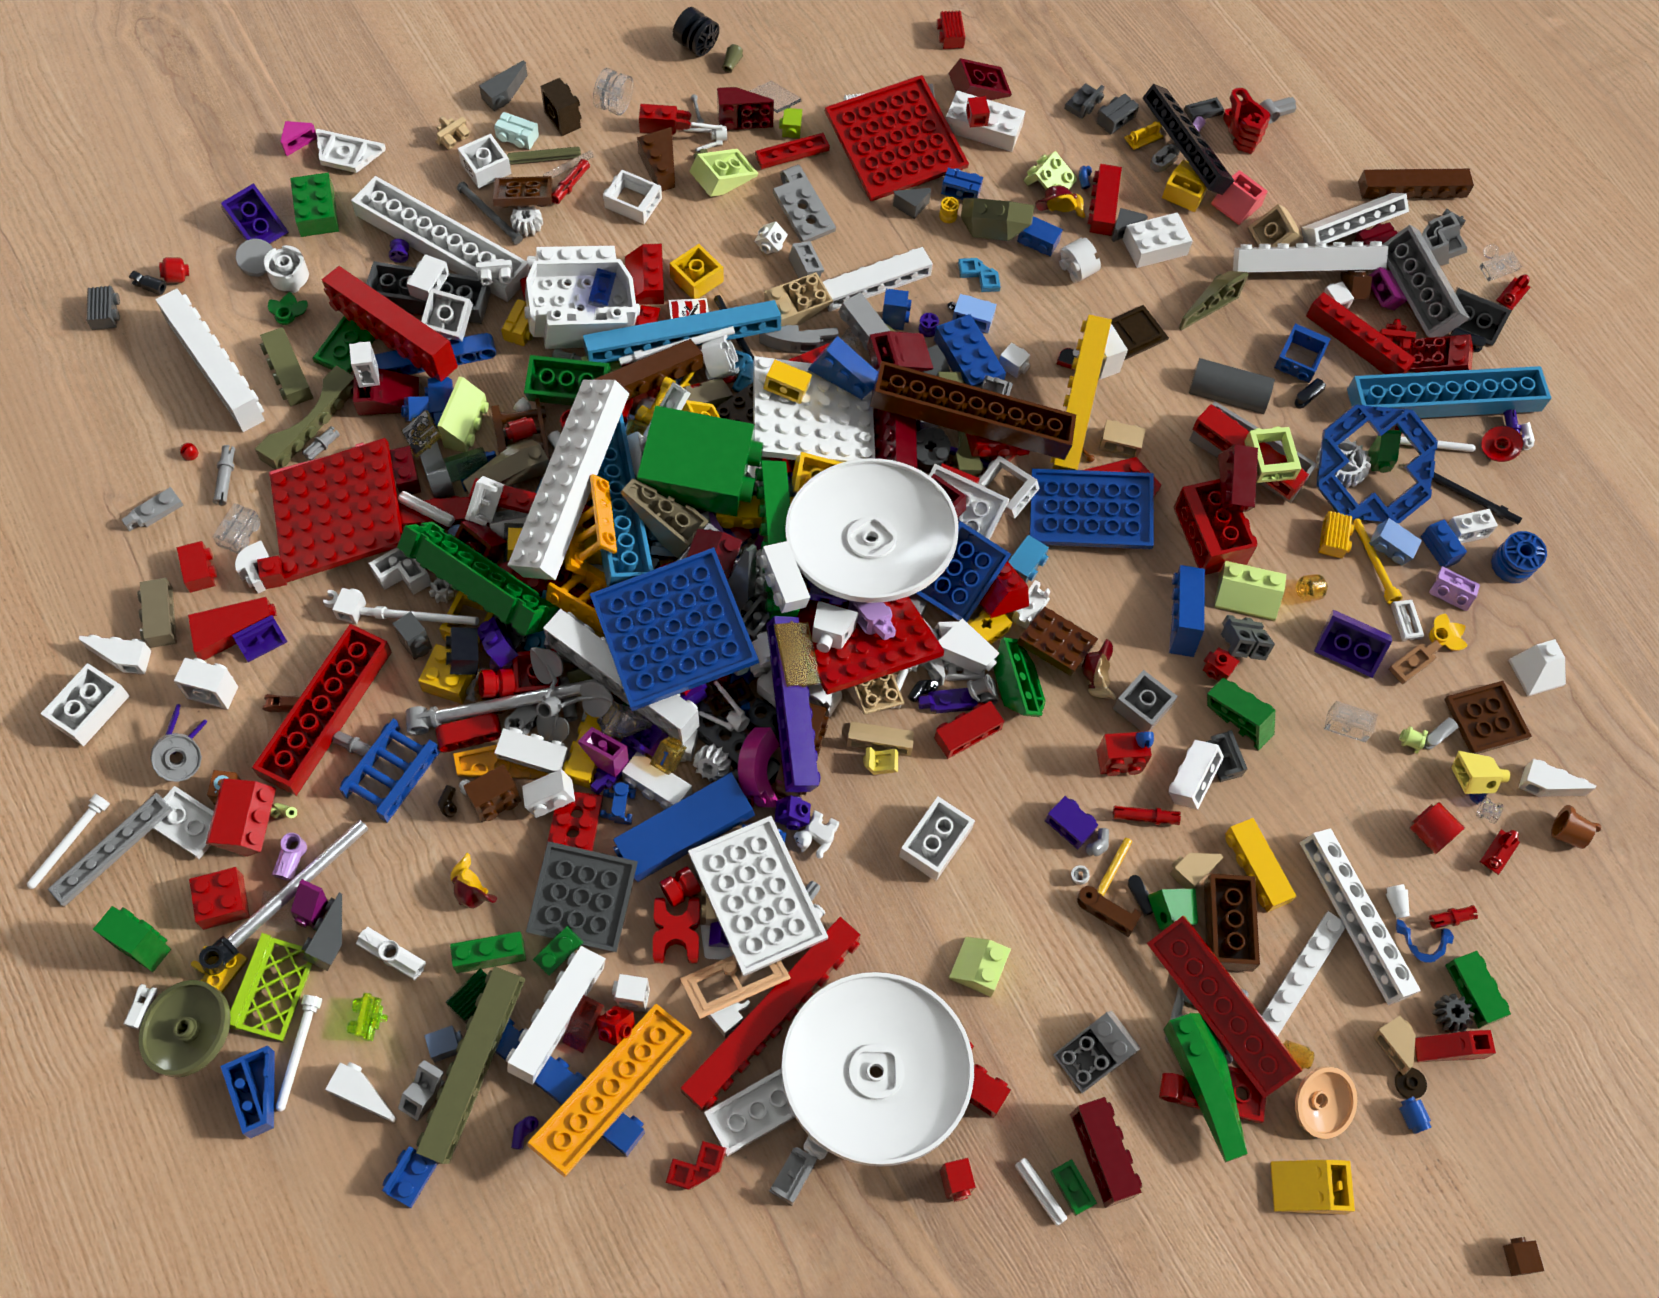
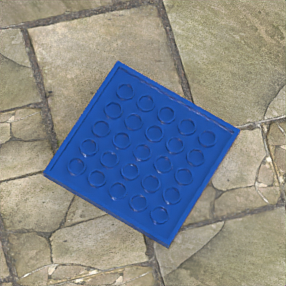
(673, 629)

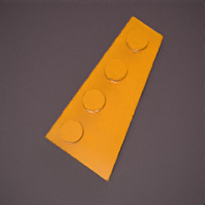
(482, 760)

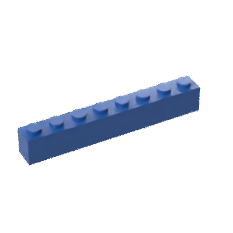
(561, 1084)

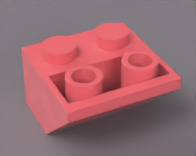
(1240, 198)

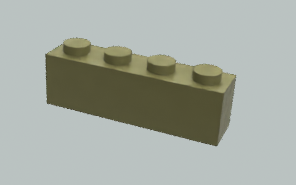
(286, 366)

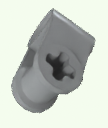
(983, 690)
(523, 718)

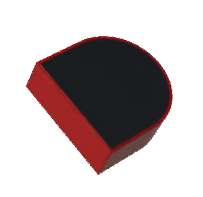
(1066, 358)

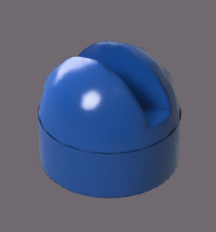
(1145, 738)

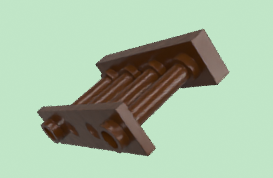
(501, 418)

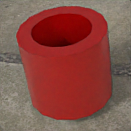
(1436, 827)

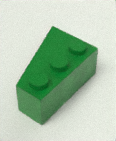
(1243, 710)

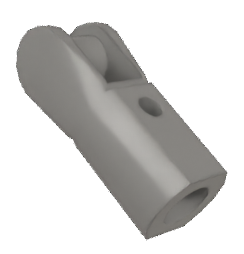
(1440, 733)

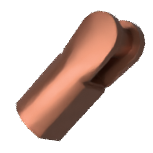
(285, 703)

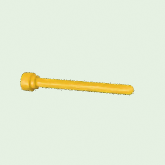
(1391, 593)

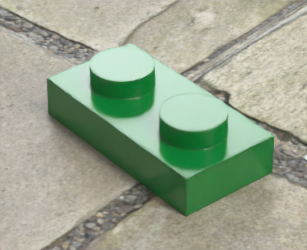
(557, 951)
(1073, 1187)

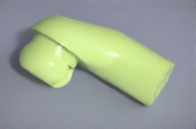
(283, 810)

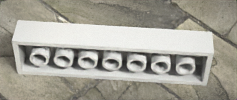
(211, 359)
(593, 656)

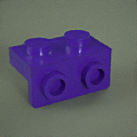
(647, 740)

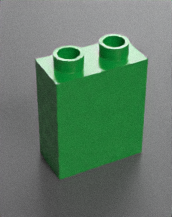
(700, 460)

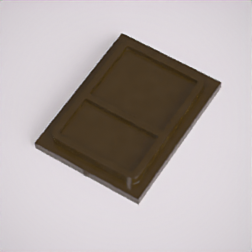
(1138, 331)

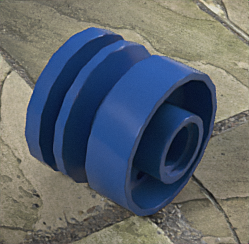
(1519, 557)

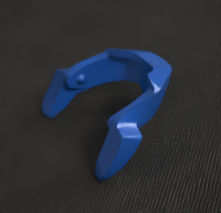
(1446, 937)

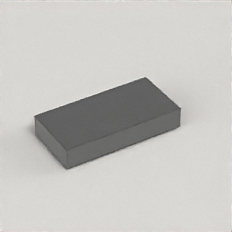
(1204, 109)

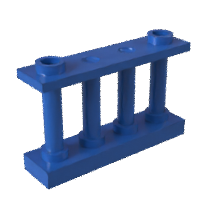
(400, 788)

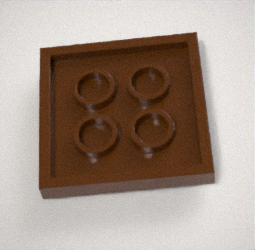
(522, 191)
(1057, 641)
(1487, 717)

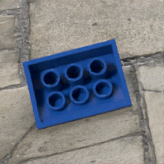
(968, 575)

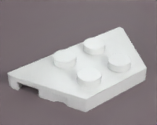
(346, 151)

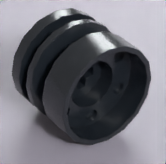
(696, 31)

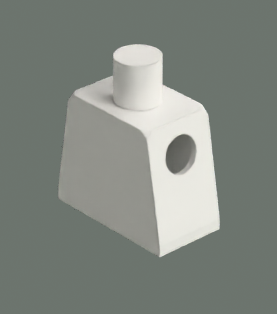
(832, 626)

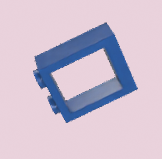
(1300, 336)

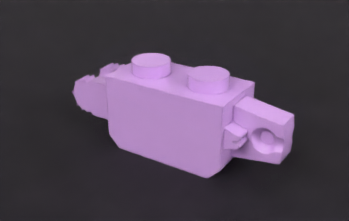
(874, 618)

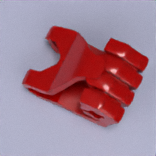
(1246, 121)

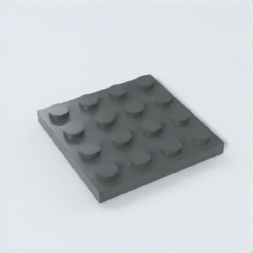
(582, 892)

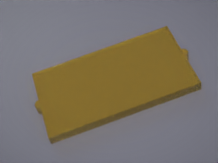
(797, 654)

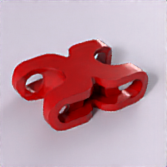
(676, 930)

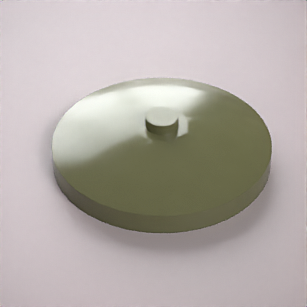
(184, 1028)

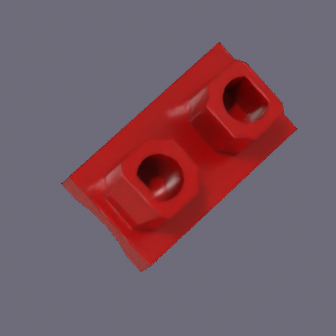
(1398, 333)

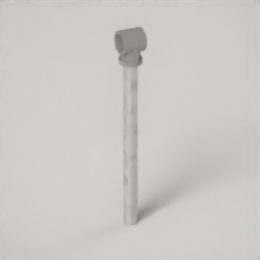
(420, 719)

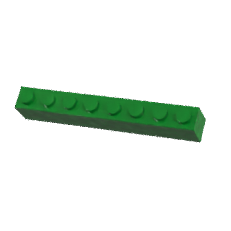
(773, 510)

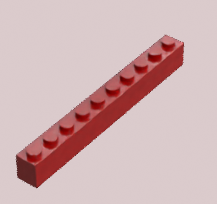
(769, 1015)

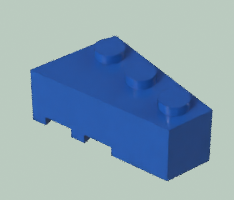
(845, 369)
(252, 1090)

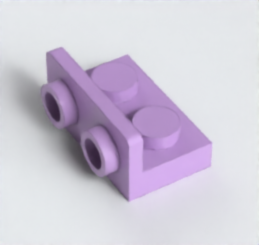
(1454, 589)

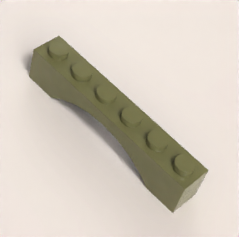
(280, 447)
(963, 459)

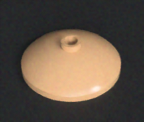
(1334, 1103)

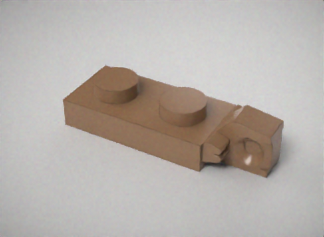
(1414, 661)

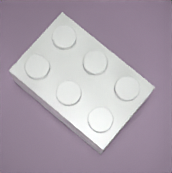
(1157, 240)
(85, 704)
(936, 838)

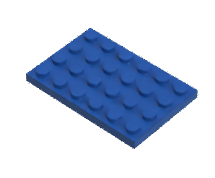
(1093, 509)

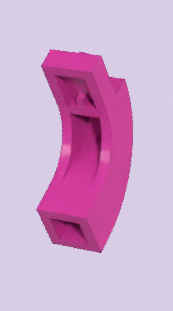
(753, 766)

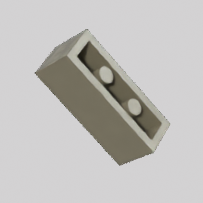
(157, 613)

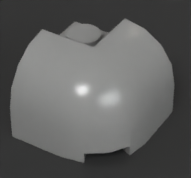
(1444, 238)

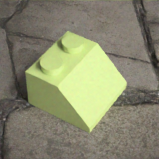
(980, 964)

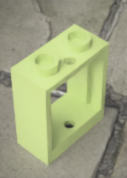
(1280, 471)

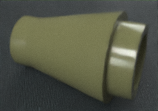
(733, 56)

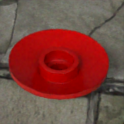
(1502, 436)

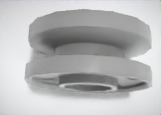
(175, 743)

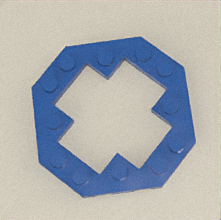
(1381, 420)

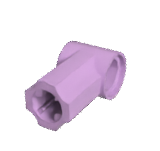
(289, 859)

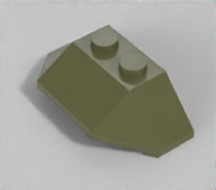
(996, 218)

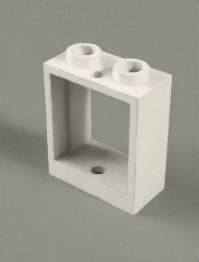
(649, 189)
(1023, 495)

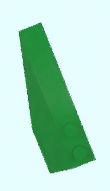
(1209, 1080)

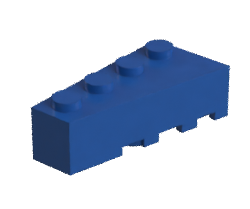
(1187, 610)

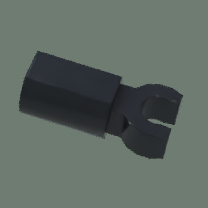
(148, 283)

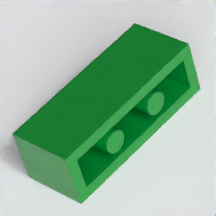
(488, 952)
(1478, 988)

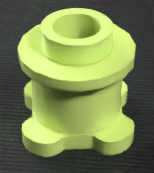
(1413, 738)

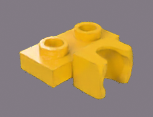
(223, 979)

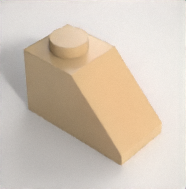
(1194, 868)
(1398, 1043)

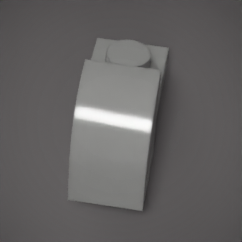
(422, 1092)

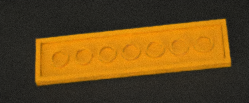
(609, 1090)

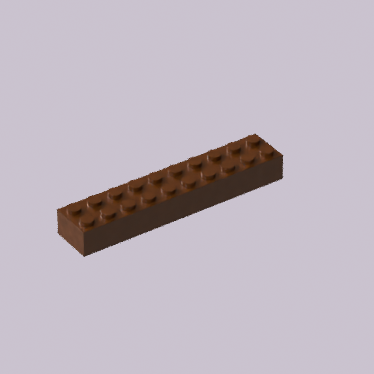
(973, 410)

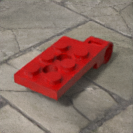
(586, 824)
(1176, 1090)

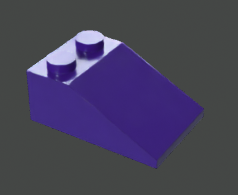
(253, 215)

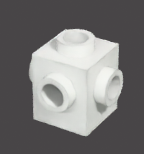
(771, 238)

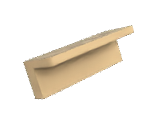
(880, 738)

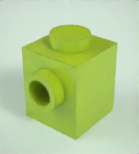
(791, 123)

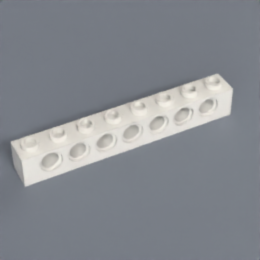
(1359, 916)

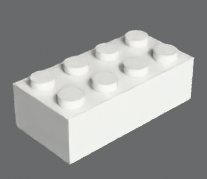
(1002, 128)

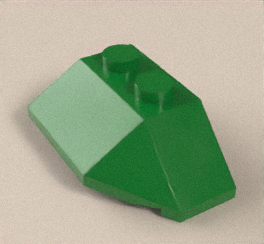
(1018, 679)

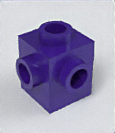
(792, 812)

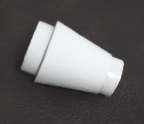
(1398, 900)

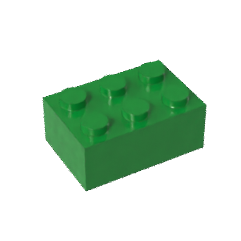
(314, 204)
(133, 937)

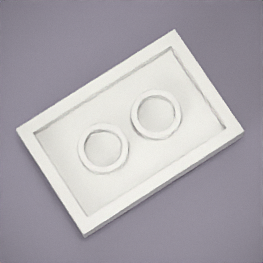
(187, 823)

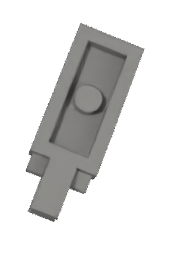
(153, 510)

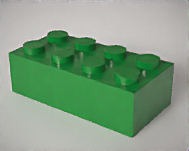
(559, 379)

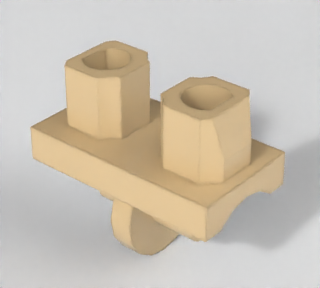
(448, 129)

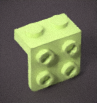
(1051, 172)

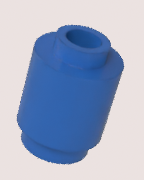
(1415, 1115)

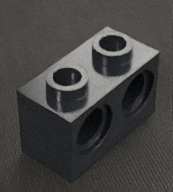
(769, 720)

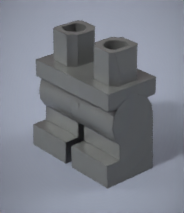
(1247, 638)

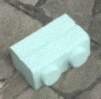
(516, 130)

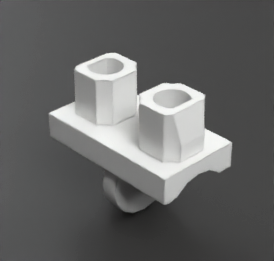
(494, 269)

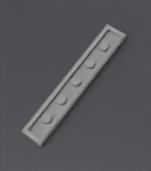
(110, 849)

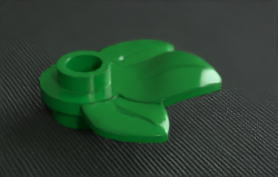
(287, 308)

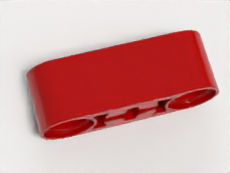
(468, 732)

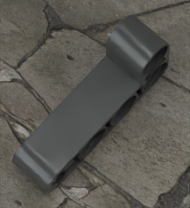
(437, 472)

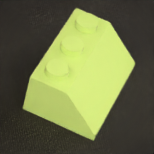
(462, 416)
(1250, 590)

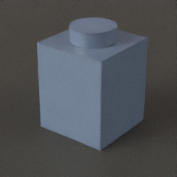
(443, 1043)

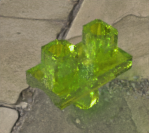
(369, 1017)

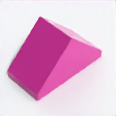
(296, 135)

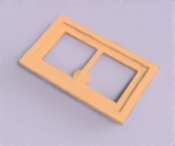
(729, 967)

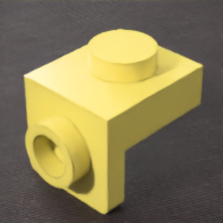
(881, 761)

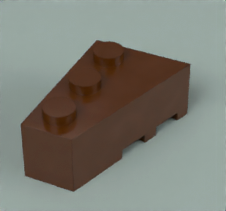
(658, 157)

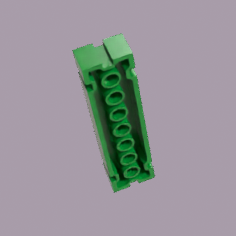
(477, 577)

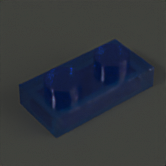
(602, 288)

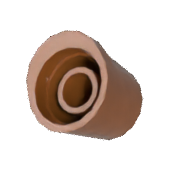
(1573, 828)

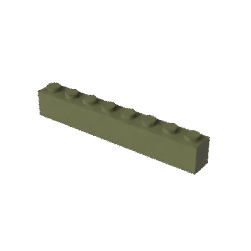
(470, 1066)

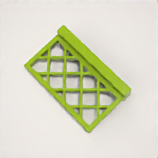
(252, 979)

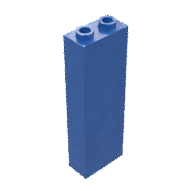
(684, 826)

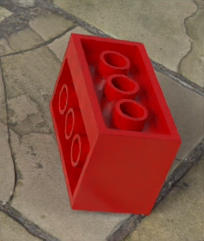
(1210, 530)

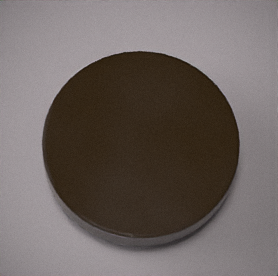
(1411, 1084)

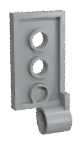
(798, 190)

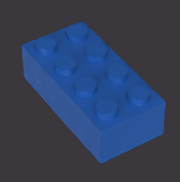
(968, 350)

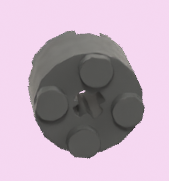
(937, 441)

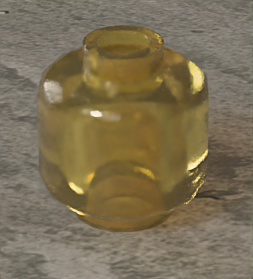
(1311, 587)

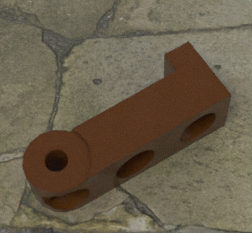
(1108, 911)

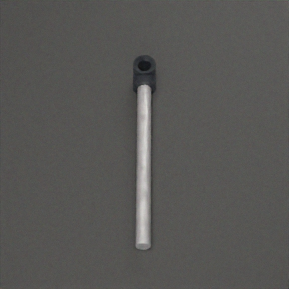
(227, 948)

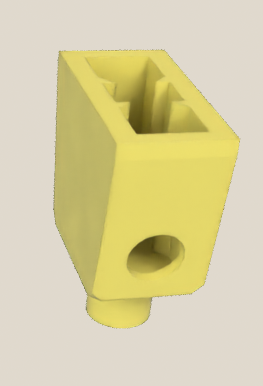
(1478, 773)

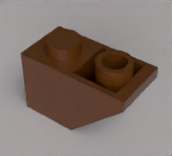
(1357, 283)

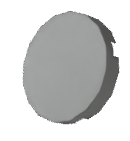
(251, 256)

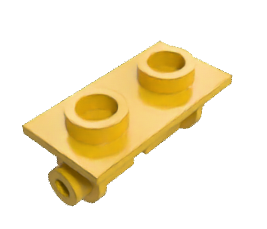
(1144, 135)

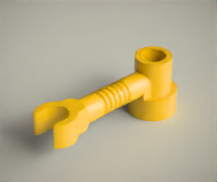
(645, 414)

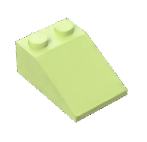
(722, 171)

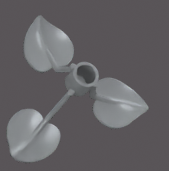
(595, 696)

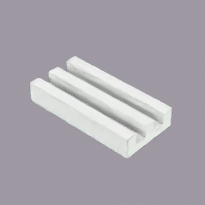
(1403, 620)

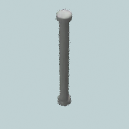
(516, 237)

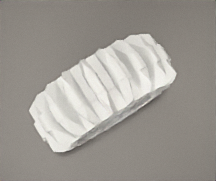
(1358, 467)

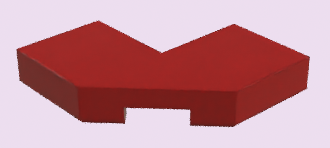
(707, 1165)

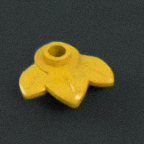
(1449, 633)

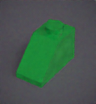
(1385, 451)

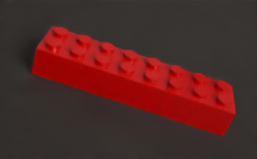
(390, 323)
(322, 709)

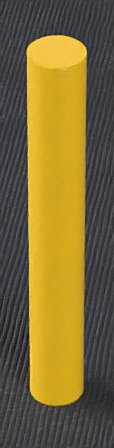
(1116, 862)

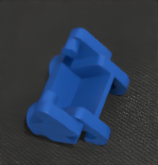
(619, 797)

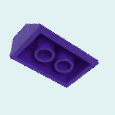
(1353, 643)

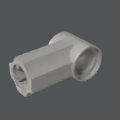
(1279, 107)

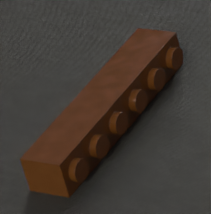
(1416, 183)
(651, 371)

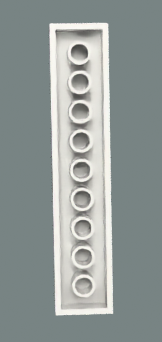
(434, 233)
(567, 479)

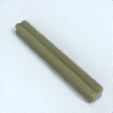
(544, 155)

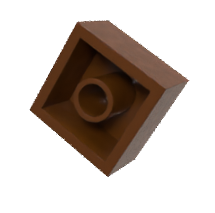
(492, 793)

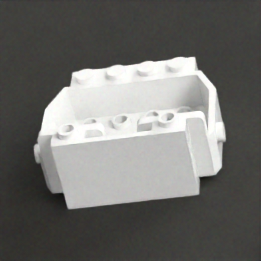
(554, 306)

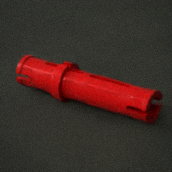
(581, 168)
(1147, 815)

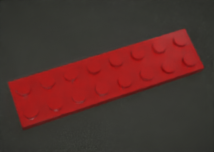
(1224, 1007)

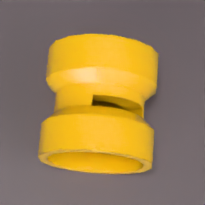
(949, 210)

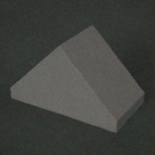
(912, 200)
(1125, 218)

